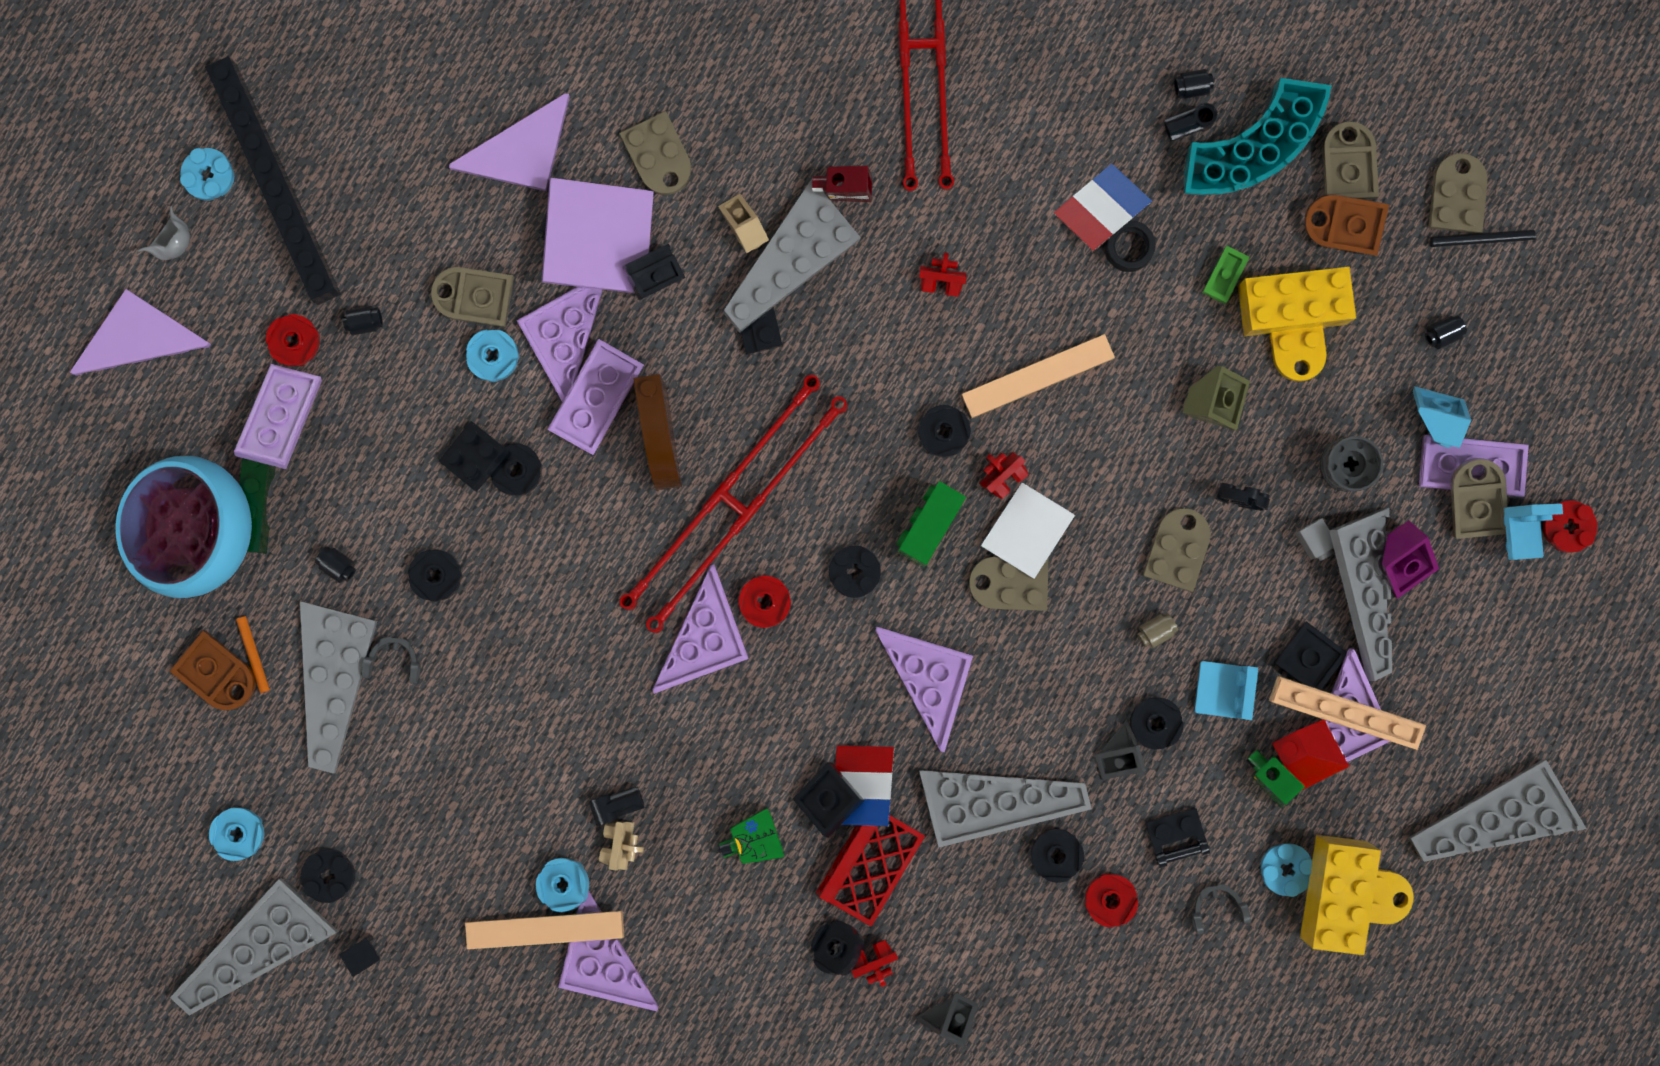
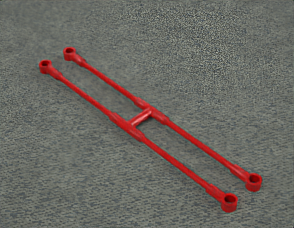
(905, 45)
(745, 513)

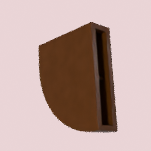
(657, 431)

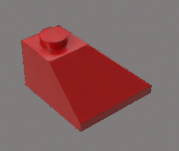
(1311, 753)

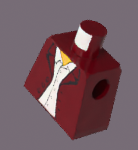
(855, 186)

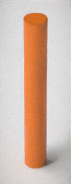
(253, 655)

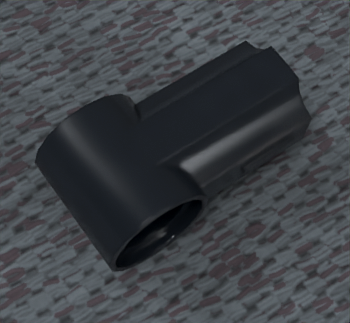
(1189, 123)
(611, 807)

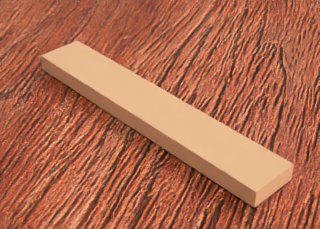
(1038, 376)
(1347, 712)
(544, 930)

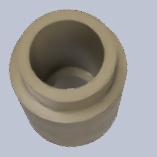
(1157, 630)

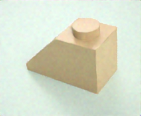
(743, 223)

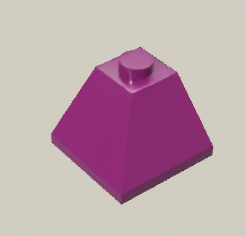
(1408, 558)

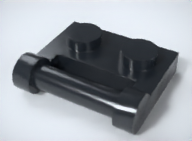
(1173, 829)

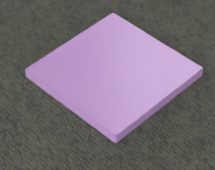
(594, 234)

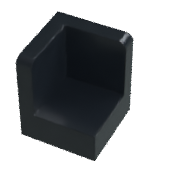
(360, 956)

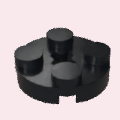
(953, 419)
(523, 483)
(1248, 498)
(419, 575)
(865, 582)
(1171, 721)
(339, 865)
(1067, 866)
(849, 952)

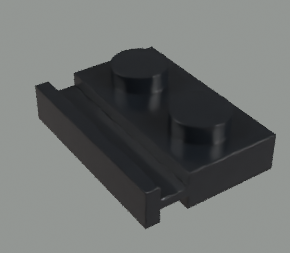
(653, 272)
(762, 334)

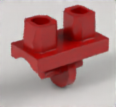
(953, 278)
(1000, 470)
(885, 956)

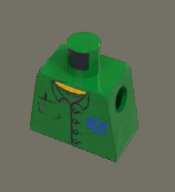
(1286, 784)
(754, 839)

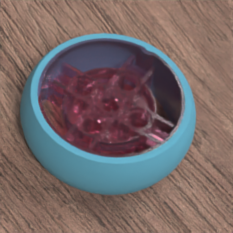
(165, 526)

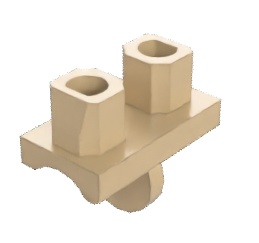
(623, 845)

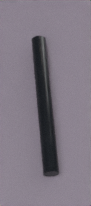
(1482, 238)

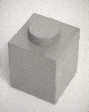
(1316, 540)

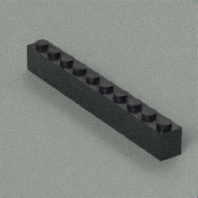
(273, 180)

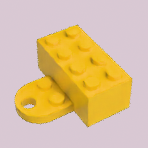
(1294, 313)
(1348, 894)

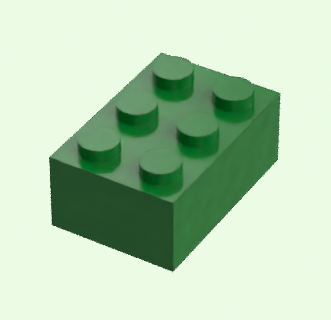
(930, 523)

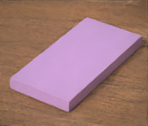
(595, 397)
(278, 416)
(1440, 462)

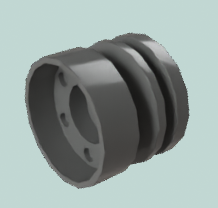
(1366, 459)

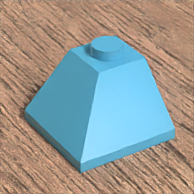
(1443, 415)

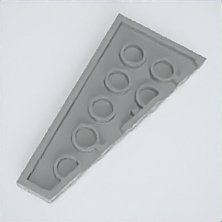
(800, 248)
(1359, 556)
(332, 670)
(983, 805)
(1510, 813)
(267, 936)

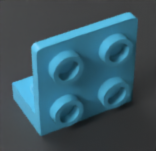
(1524, 529)
(1226, 690)

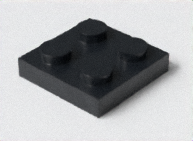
(473, 456)
(1310, 657)
(828, 799)

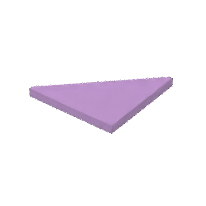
(522, 152)
(561, 333)
(135, 334)
(706, 640)
(932, 678)
(1354, 686)
(604, 969)

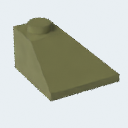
(1218, 398)

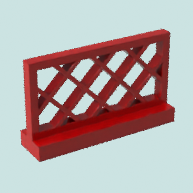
(848, 859)

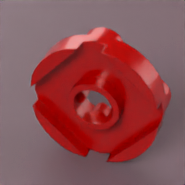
(289, 326)
(1582, 536)
(758, 588)
(1096, 903)

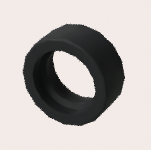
(1131, 266)

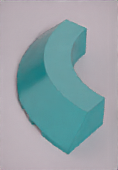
(1263, 148)

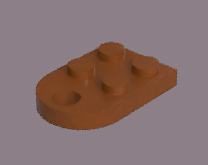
(1348, 223)
(213, 672)

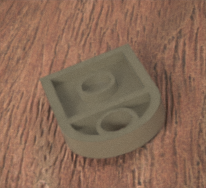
(657, 153)
(1350, 166)
(1457, 197)
(475, 296)
(1478, 502)
(1178, 552)
(1010, 586)

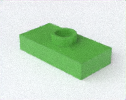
(1225, 274)

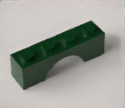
(255, 483)

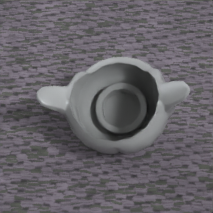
(171, 241)

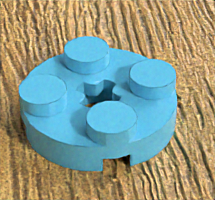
(201, 160)
(493, 370)
(224, 842)
(1272, 872)
(577, 888)

